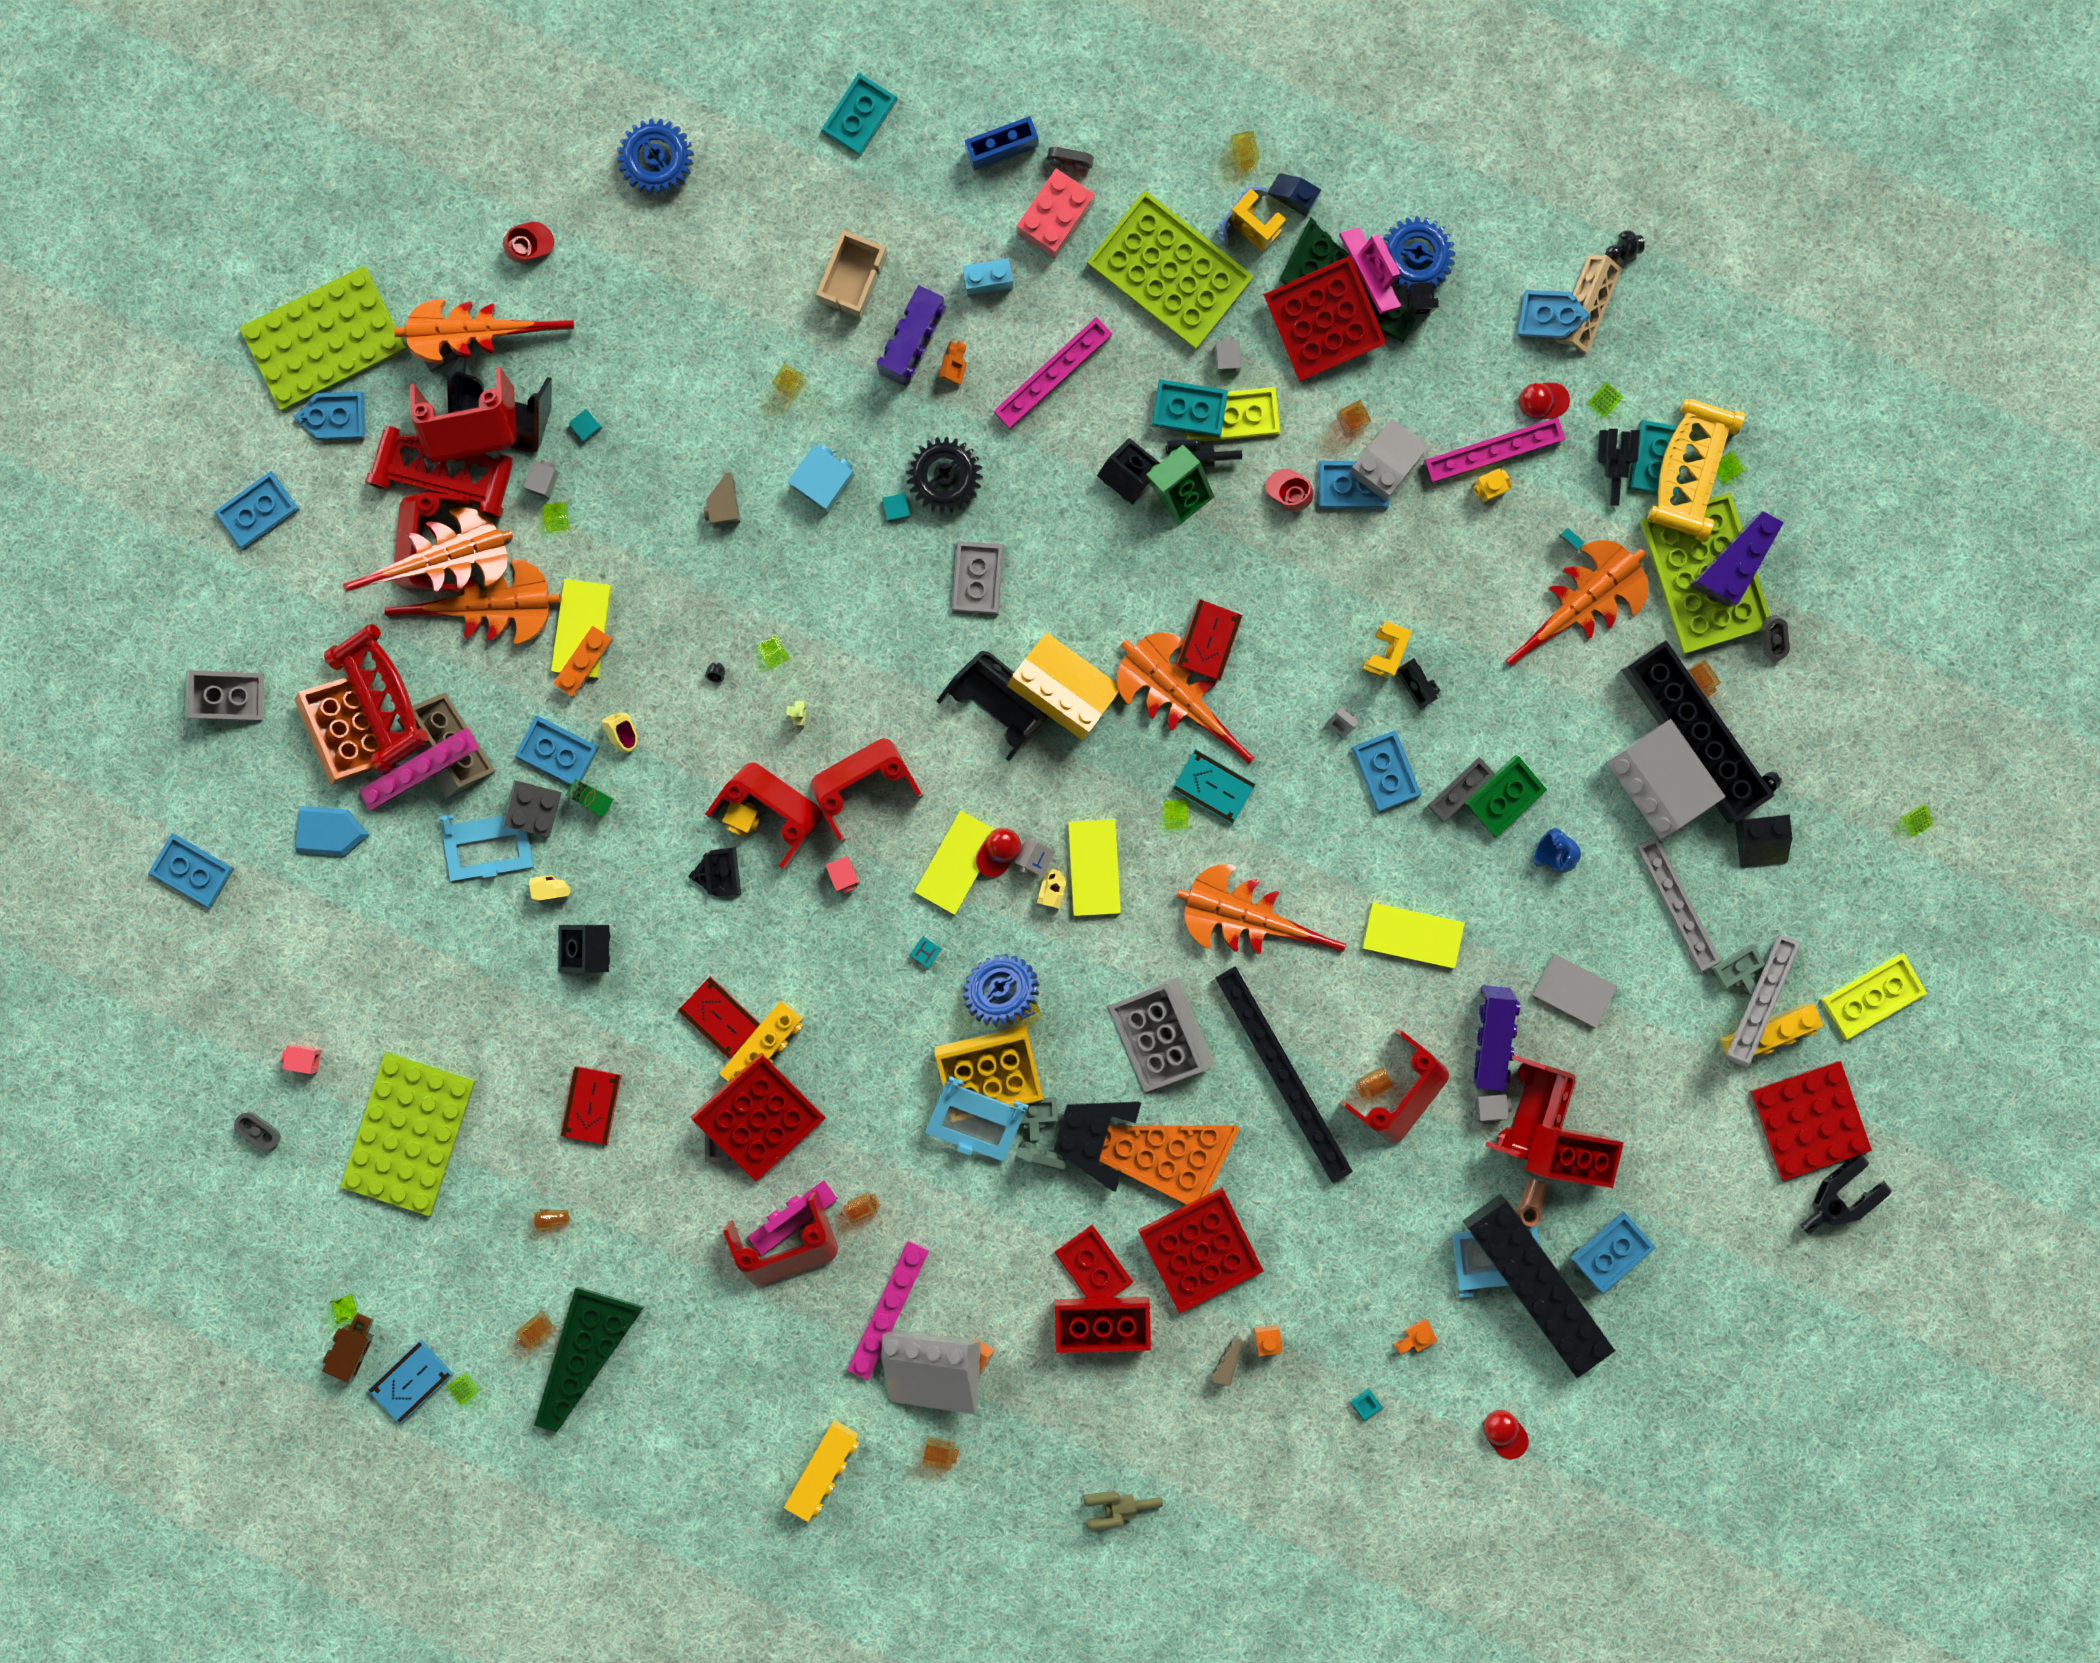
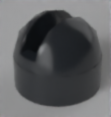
(715, 672)
(1775, 778)

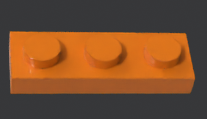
(583, 661)

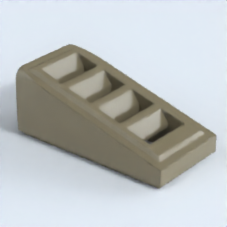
(1226, 1366)

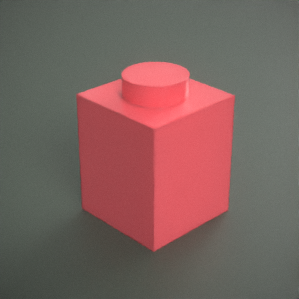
(843, 874)
(301, 1059)

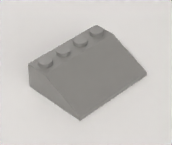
(1665, 779)
(1161, 1035)
(932, 1370)

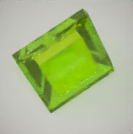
(344, 1308)

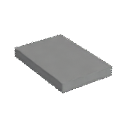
(977, 577)
(1574, 990)

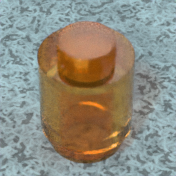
(862, 1207)

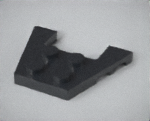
(1084, 1134)

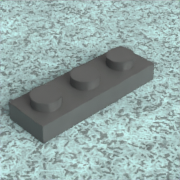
(1461, 789)

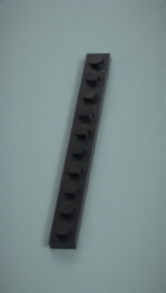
(1283, 1074)

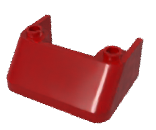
(467, 431)
(411, 519)
(829, 782)
(799, 811)
(1542, 1102)
(1398, 1123)
(817, 1249)

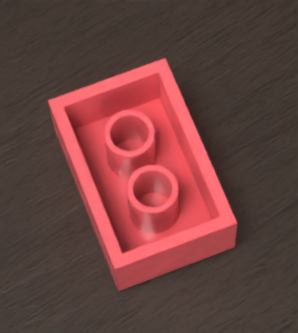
(1055, 213)

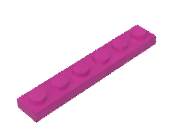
(1053, 373)
(1494, 450)
(419, 769)
(888, 1309)

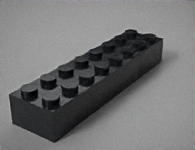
(1674, 695)
(1538, 1285)

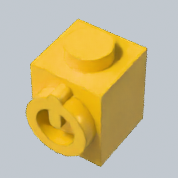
(1492, 485)
(742, 818)

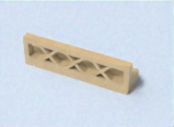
(1586, 292)

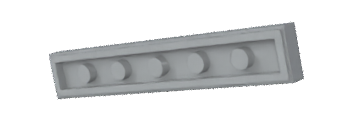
(1678, 904)
(1763, 1001)

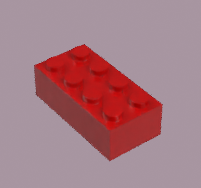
(1574, 1156)
(1102, 1324)

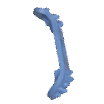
(1224, 224)

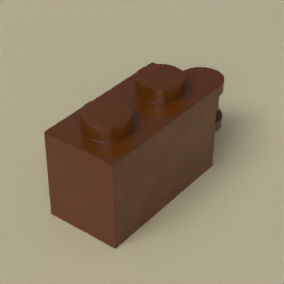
(349, 1349)

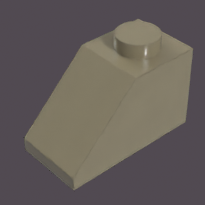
(722, 503)

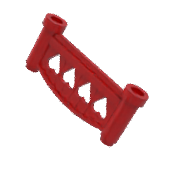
(487, 491)
(350, 656)

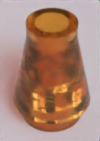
(550, 1218)

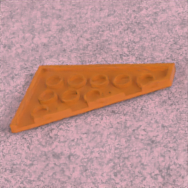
(1170, 1157)

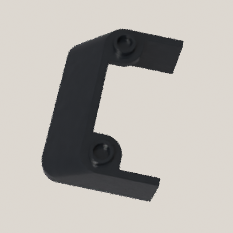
(531, 419)
(986, 682)

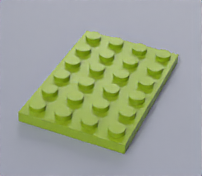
(1170, 270)
(323, 338)
(1681, 559)
(408, 1133)

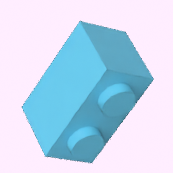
(988, 277)

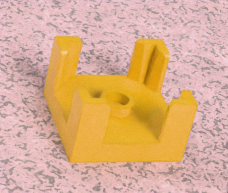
(1250, 227)
(1398, 638)

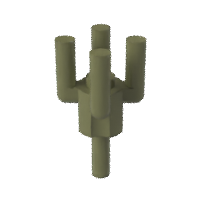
(1117, 1508)

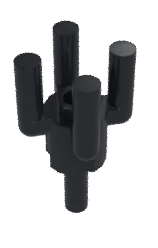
(1205, 453)
(1616, 459)

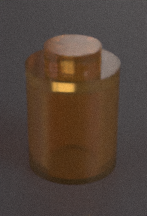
(1374, 1084)

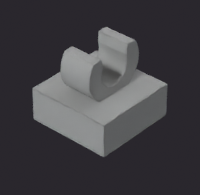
(1342, 721)

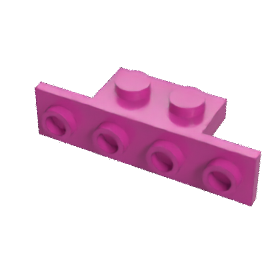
(1374, 267)
(790, 1219)

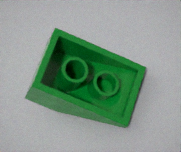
(1178, 486)

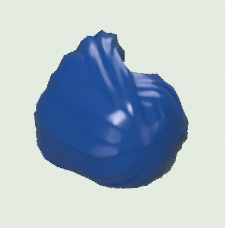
(1557, 851)

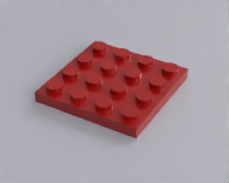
(1324, 318)
(758, 1117)
(1810, 1120)
(1200, 1250)

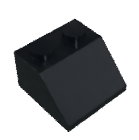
(1127, 471)
(1764, 840)
(584, 948)

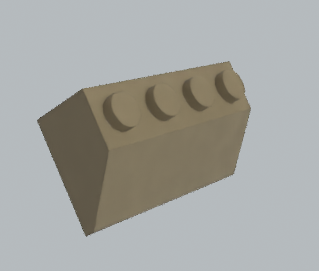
(440, 722)

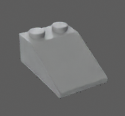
(1388, 459)
(224, 695)

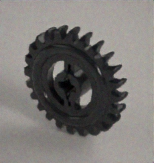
(928, 491)

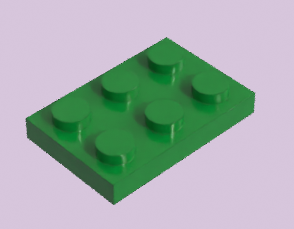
(1505, 796)

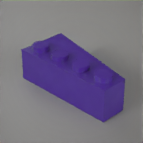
(911, 336)
(1738, 562)
(1495, 1038)

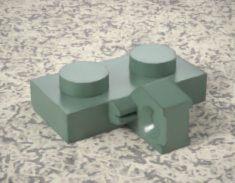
(1739, 969)
(1039, 1113)
(1032, 1154)

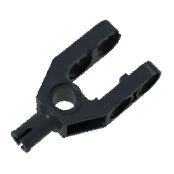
(1828, 1193)

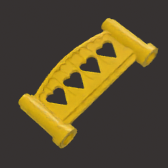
(1690, 516)

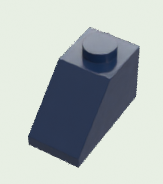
(1295, 193)

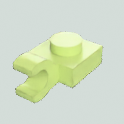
(797, 713)

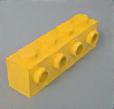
(1784, 1029)
(767, 1038)
(821, 1470)

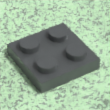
(531, 808)

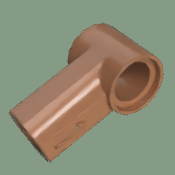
(1532, 1199)

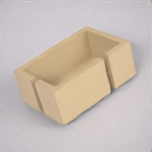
(852, 274)

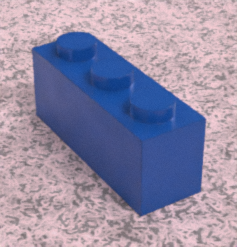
(1001, 143)

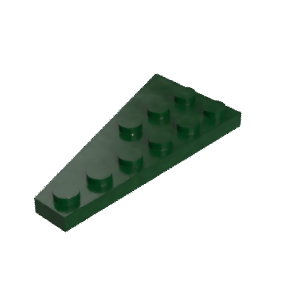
(1317, 251)
(587, 1340)

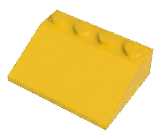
(1064, 686)
(993, 1065)

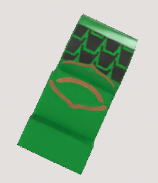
(589, 797)

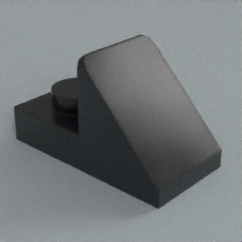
(1421, 299)

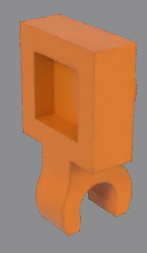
(952, 365)
(1419, 1336)

